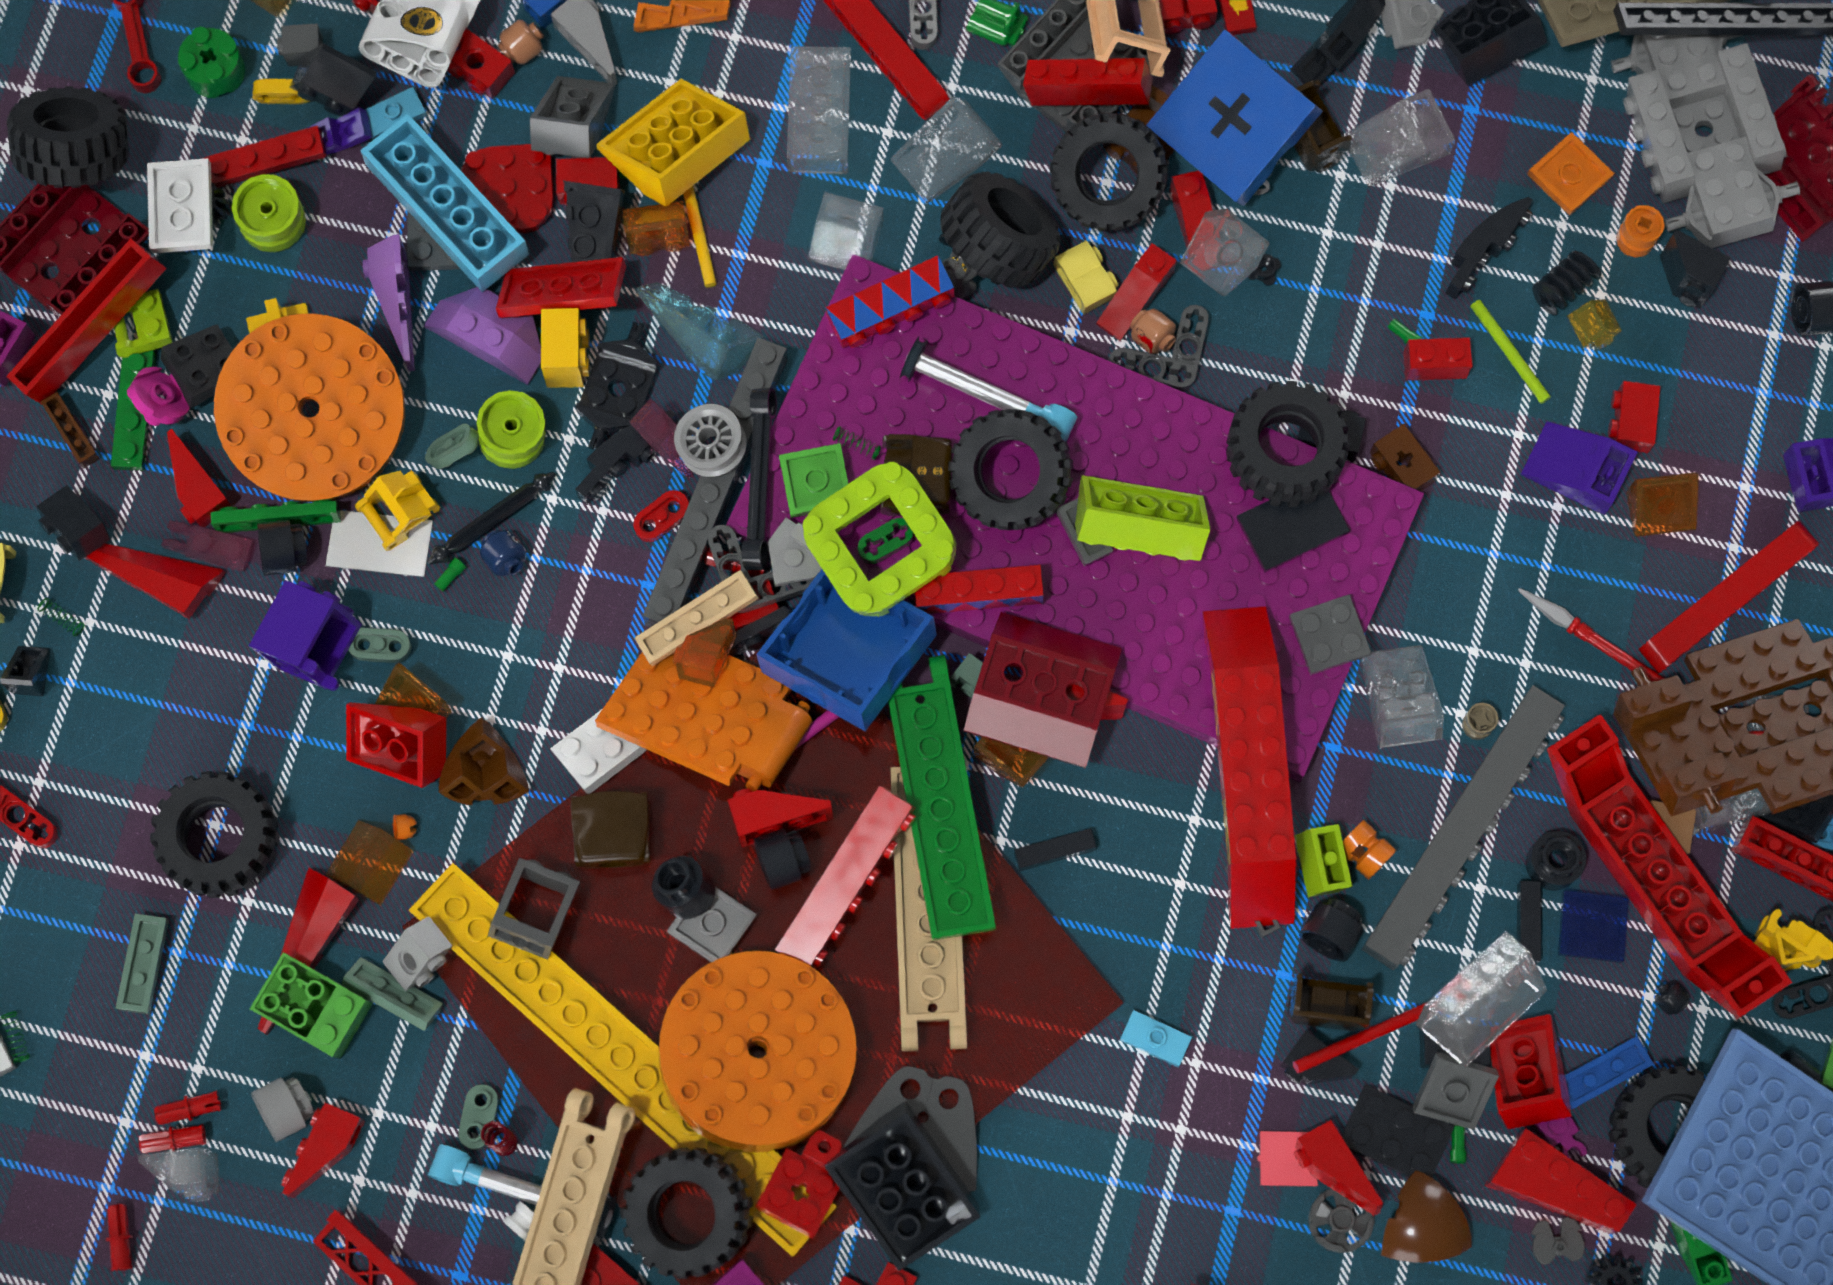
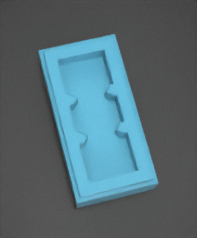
(392, 109)
(1155, 1038)

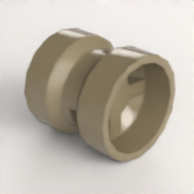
(1483, 715)

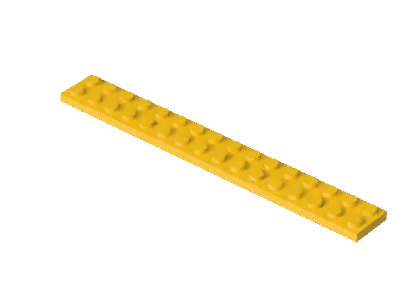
(587, 1031)

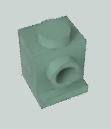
(967, 675)

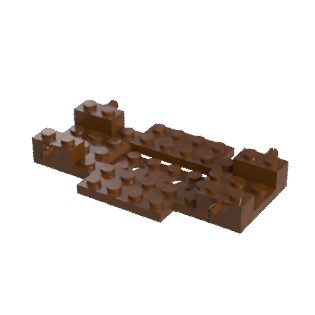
(1710, 757)

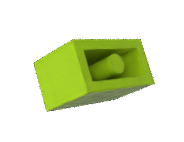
(1323, 860)

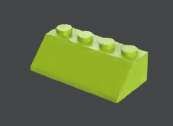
(1141, 518)

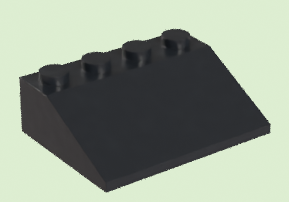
(903, 1186)

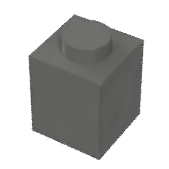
(297, 41)

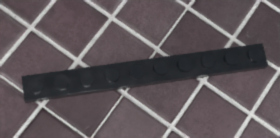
(1724, 18)

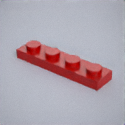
(267, 156)

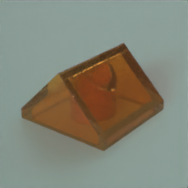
(1663, 504)
(407, 690)
(369, 862)

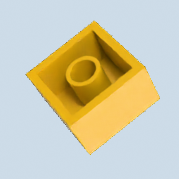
(564, 348)

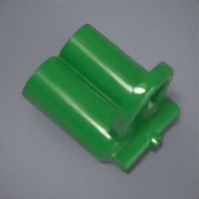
(997, 22)

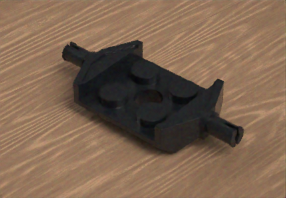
(616, 363)

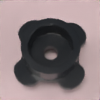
(1271, 265)

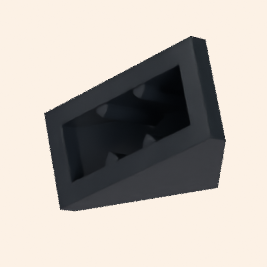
(27, 671)

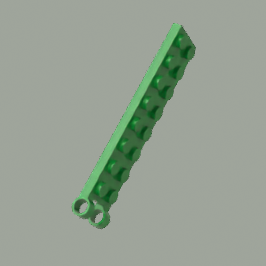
(945, 819)

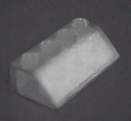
(1483, 999)

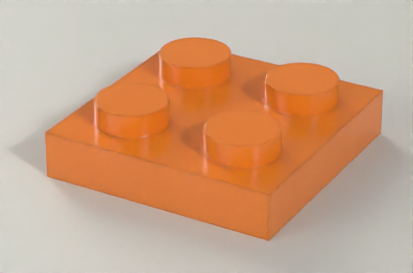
(1570, 173)

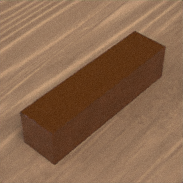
(70, 430)

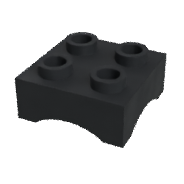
(197, 363)

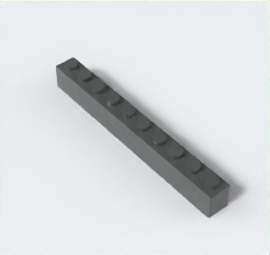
(711, 494)
(1463, 828)

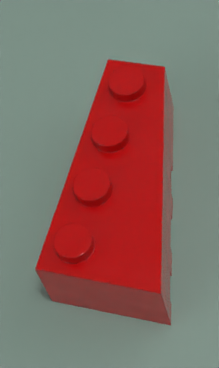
(1553, 1181)

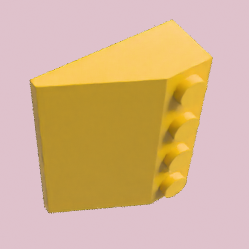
(675, 141)

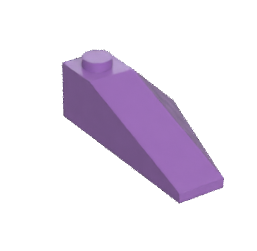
(391, 282)

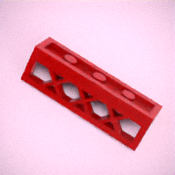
(364, 1245)

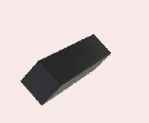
(1054, 850)
(1529, 917)

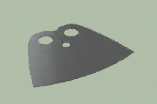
(949, 1128)

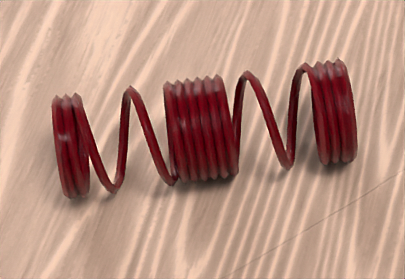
(508, 1135)

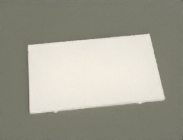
(359, 547)

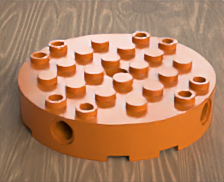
(263, 400)
(765, 1004)

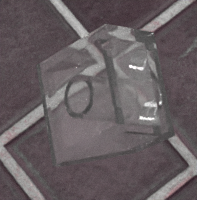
(845, 229)
(1224, 251)
(186, 1171)

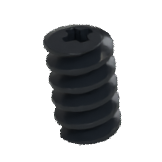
(1563, 279)

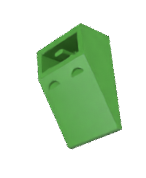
(311, 1006)

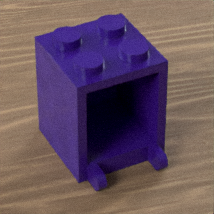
(306, 634)

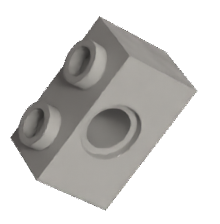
(417, 954)

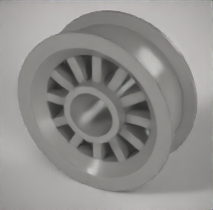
(693, 448)

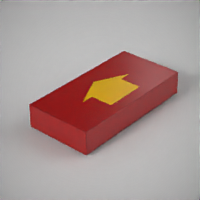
(1238, 16)

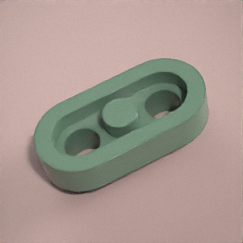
(452, 446)
(380, 645)
(477, 1115)

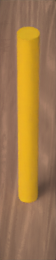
(699, 238)

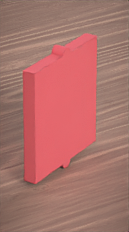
(1279, 1163)

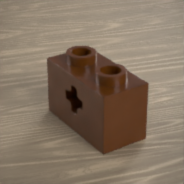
(1403, 447)

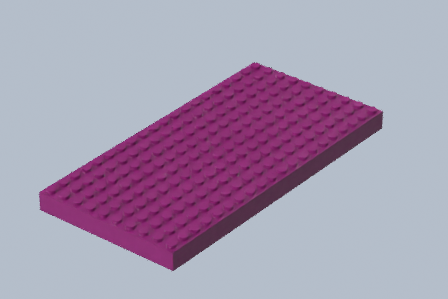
(1123, 433)

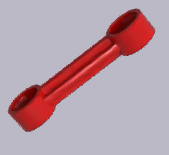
(137, 46)

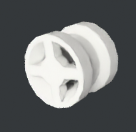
(520, 1220)

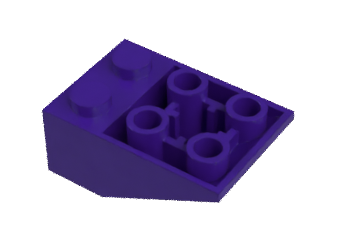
(1579, 465)
(1811, 473)

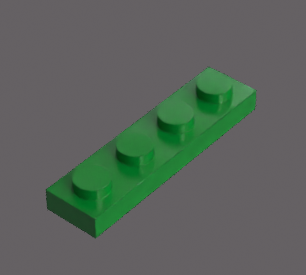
(130, 426)
(239, 520)

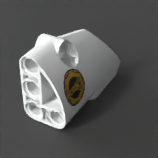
(417, 36)

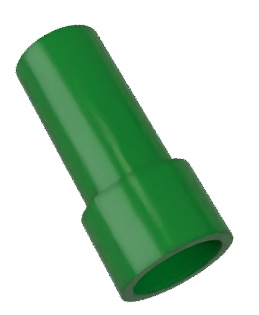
(1402, 331)
(454, 569)
(1458, 1152)

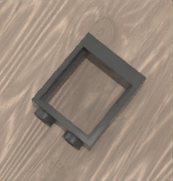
(521, 934)

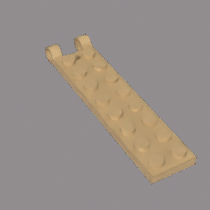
(927, 968)
(572, 1194)

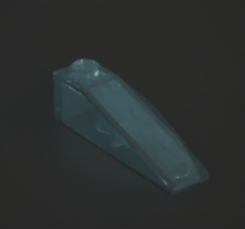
(708, 340)

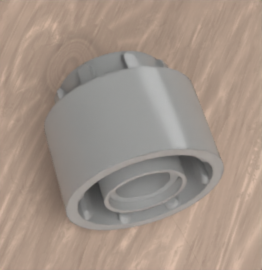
(283, 1107)

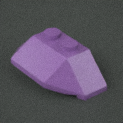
(474, 325)

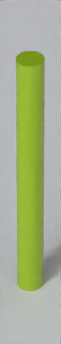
(1510, 351)

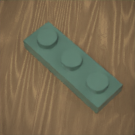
(142, 964)
(386, 992)

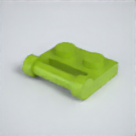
(150, 325)

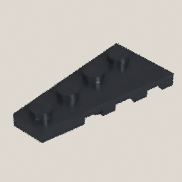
(593, 221)

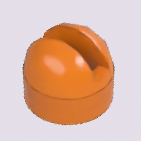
(402, 826)

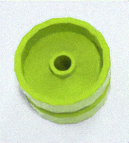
(268, 213)
(527, 435)

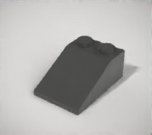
(571, 117)

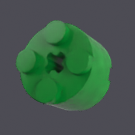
(211, 62)

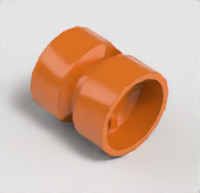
(1640, 231)
(1378, 850)

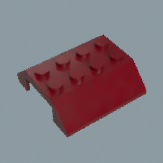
(1808, 139)

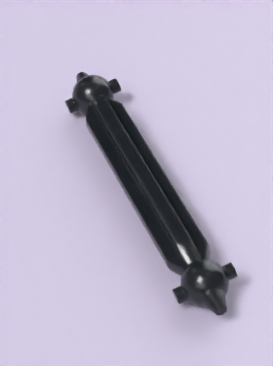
(491, 518)

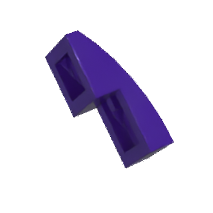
(345, 131)

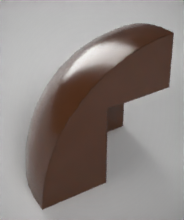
(482, 768)
(1426, 1224)

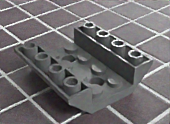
(1060, 34)

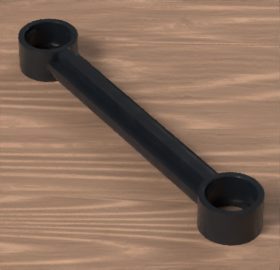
(755, 548)

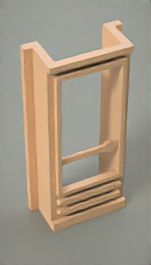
(1107, 32)

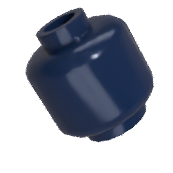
(503, 553)

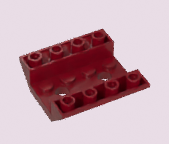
(50, 232)
(1035, 709)

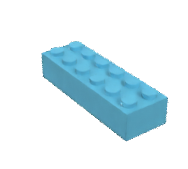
(445, 202)

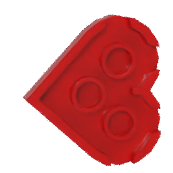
(514, 182)

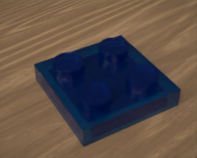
(1593, 926)

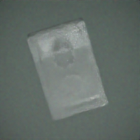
(946, 149)

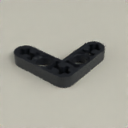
(1826, 983)

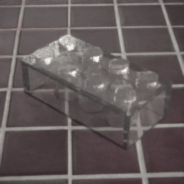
(819, 110)

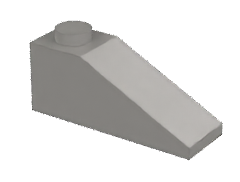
(582, 28)

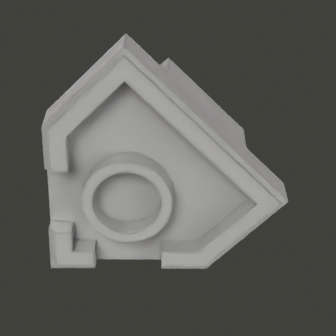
(1409, 21)
(790, 555)

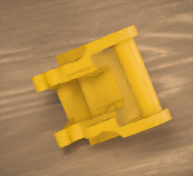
(406, 501)
(1792, 944)

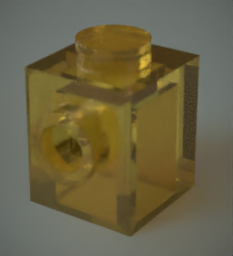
(1594, 324)

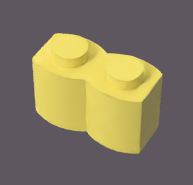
(1085, 277)

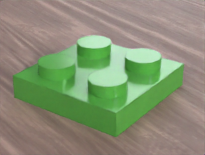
(812, 476)

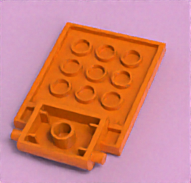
(716, 731)

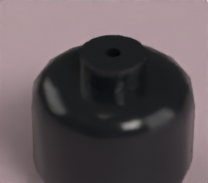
(1672, 997)

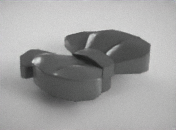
(1547, 1247)

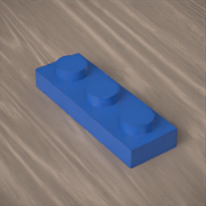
(1607, 1071)

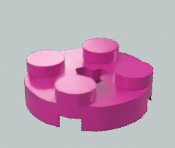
(155, 409)

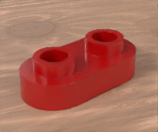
(660, 516)

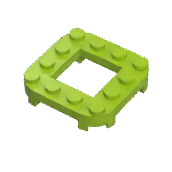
(905, 576)

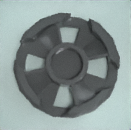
(1340, 1221)

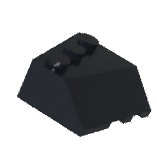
(1489, 36)

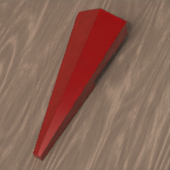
(168, 580)
(315, 921)

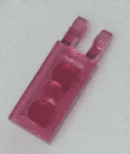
(659, 432)
(211, 546)

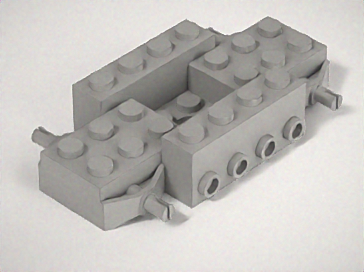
(1696, 84)

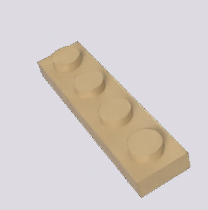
(710, 607)

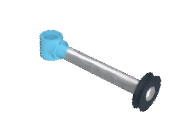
(916, 360)
(456, 1168)

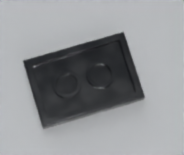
(1289, 532)

